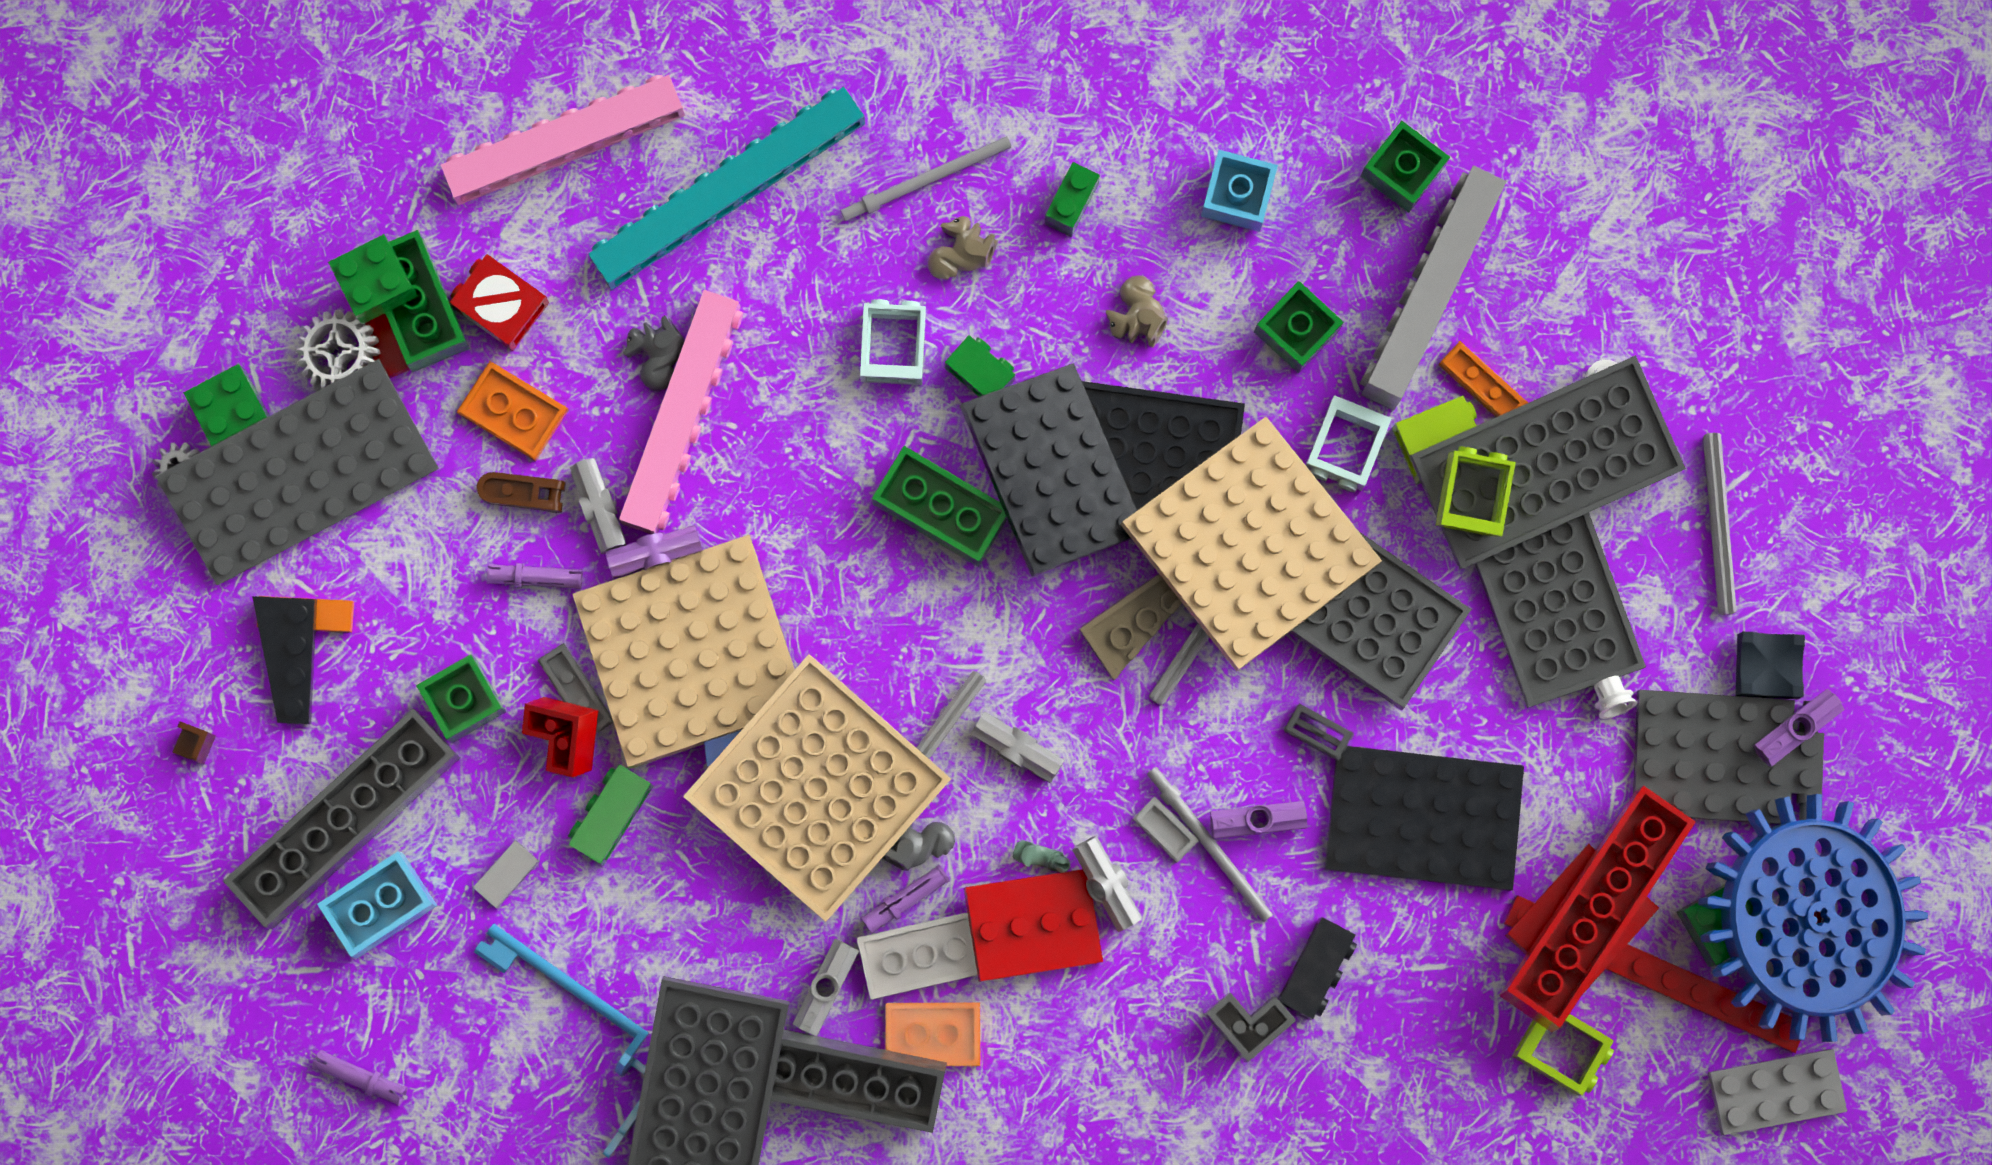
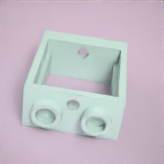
(892, 373)
(1357, 415)

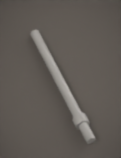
(872, 203)
(1171, 795)

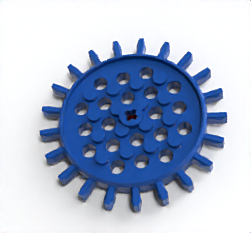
(1813, 918)

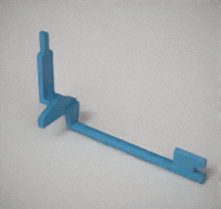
(502, 955)

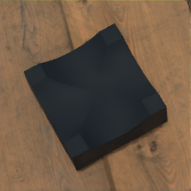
(1770, 665)

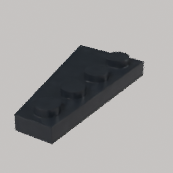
(288, 647)

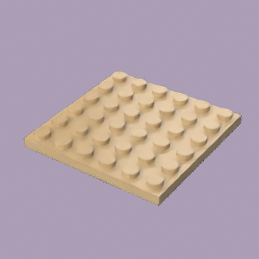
(1251, 543)
(685, 649)
(817, 787)

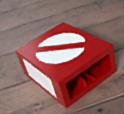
(498, 301)

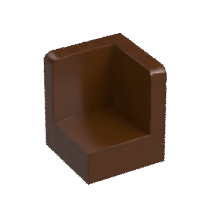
(193, 743)

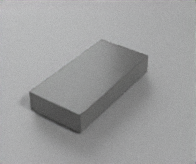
(1165, 829)
(506, 874)

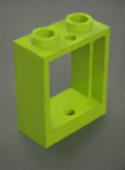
(1468, 524)
(1588, 1079)

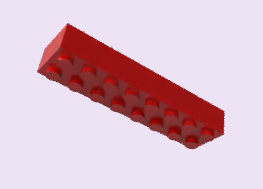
(1597, 909)

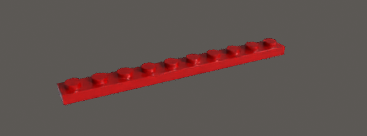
(1685, 988)

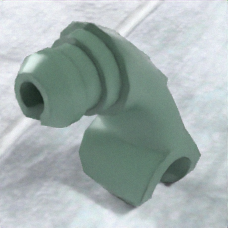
(1034, 854)

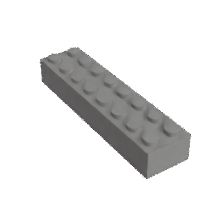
(1435, 283)

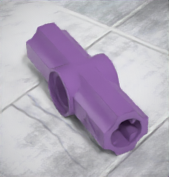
(653, 551)
(1812, 715)
(1238, 823)

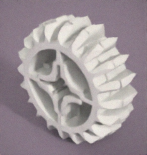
(335, 326)

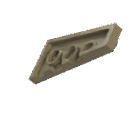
(1129, 624)

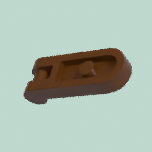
(520, 491)

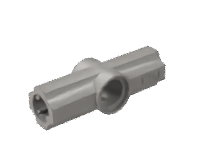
(597, 505)
(1017, 747)
(1107, 883)
(815, 1006)

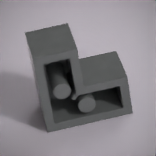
(1248, 1032)

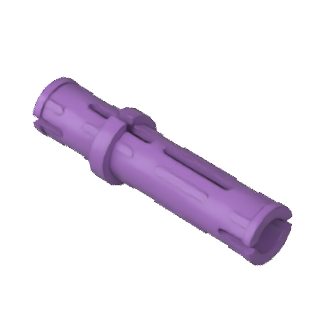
(534, 576)
(905, 899)
(370, 1082)

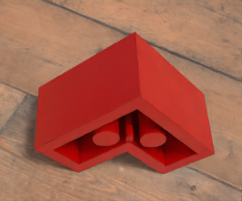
(569, 732)

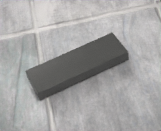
(573, 684)

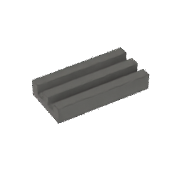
(1341, 745)

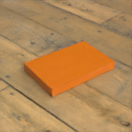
(512, 411)
(935, 1031)

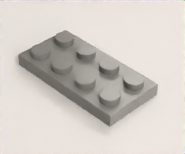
(917, 956)
(1777, 1092)

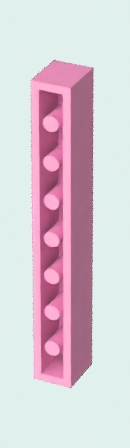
(562, 139)
(680, 413)

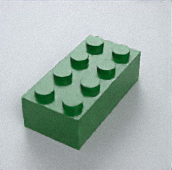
(427, 324)
(940, 506)

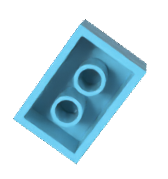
(377, 905)

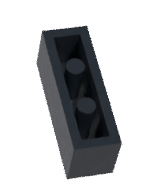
(1317, 969)

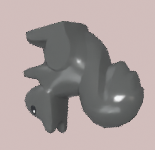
(663, 349)
(916, 847)

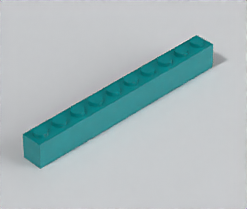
(727, 187)

